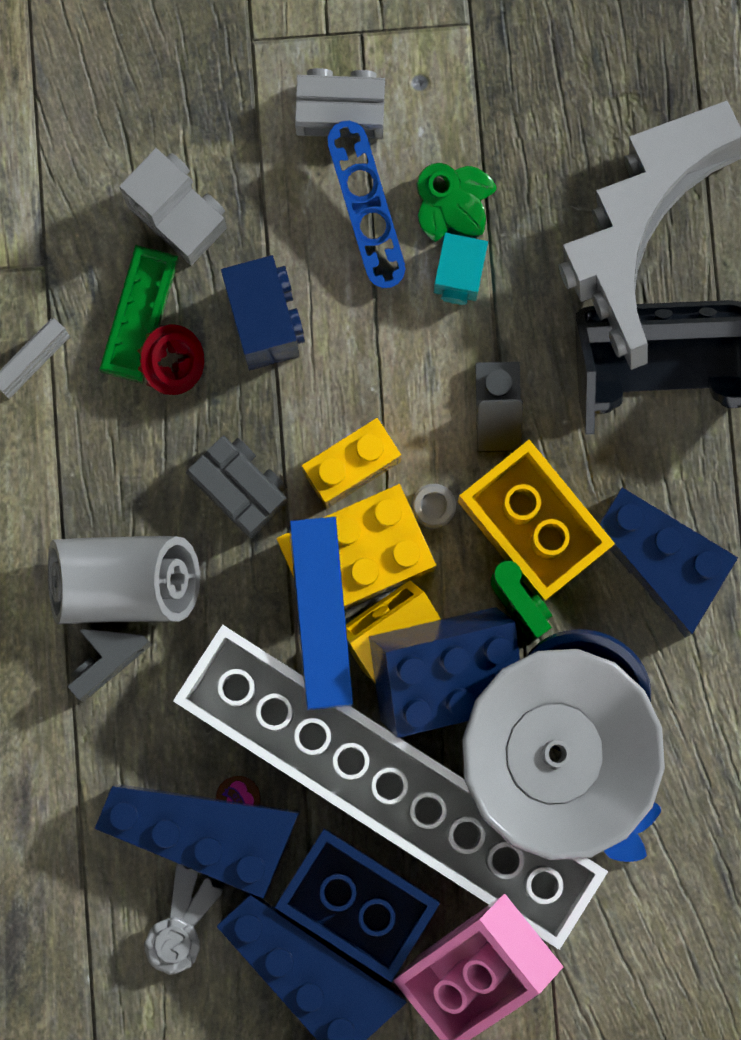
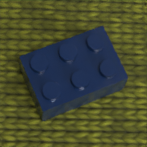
(439, 668)
(357, 904)

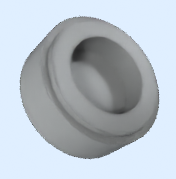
(433, 506)

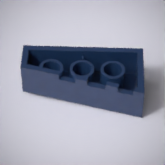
(210, 835)
(309, 975)

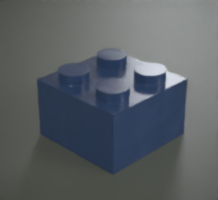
(260, 310)

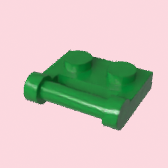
(527, 612)

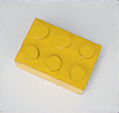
(535, 521)
(377, 546)

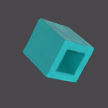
(460, 268)

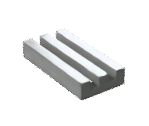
(32, 357)

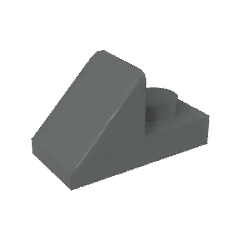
(498, 406)
(117, 653)

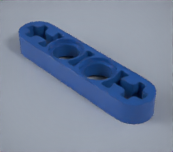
(362, 205)

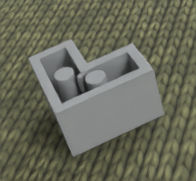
(164, 200)

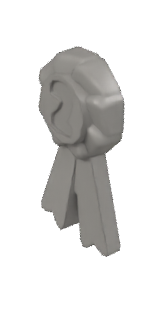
(173, 942)

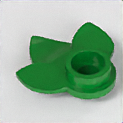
(459, 203)

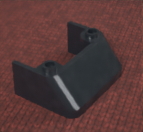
(687, 349)

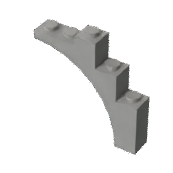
(661, 169)

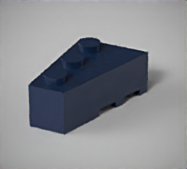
(667, 558)

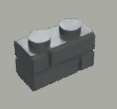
(238, 486)

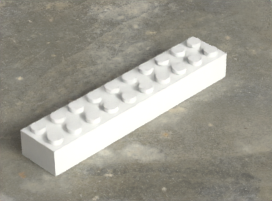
(381, 783)

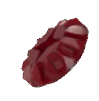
(185, 371)

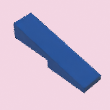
(321, 613)

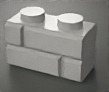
(329, 99)

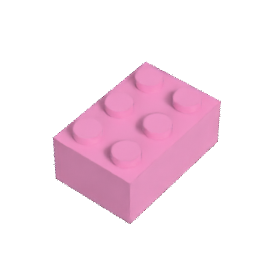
(478, 972)

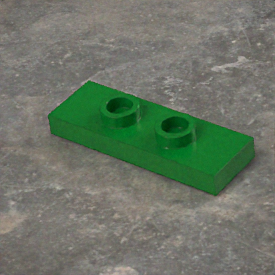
(138, 311)

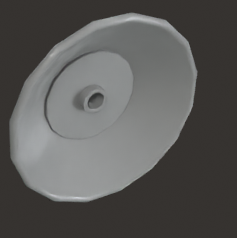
(606, 762)

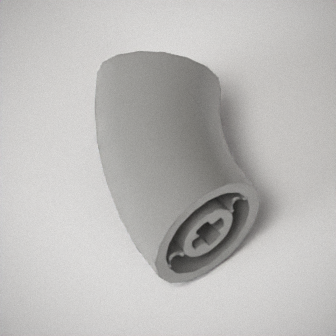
(122, 579)

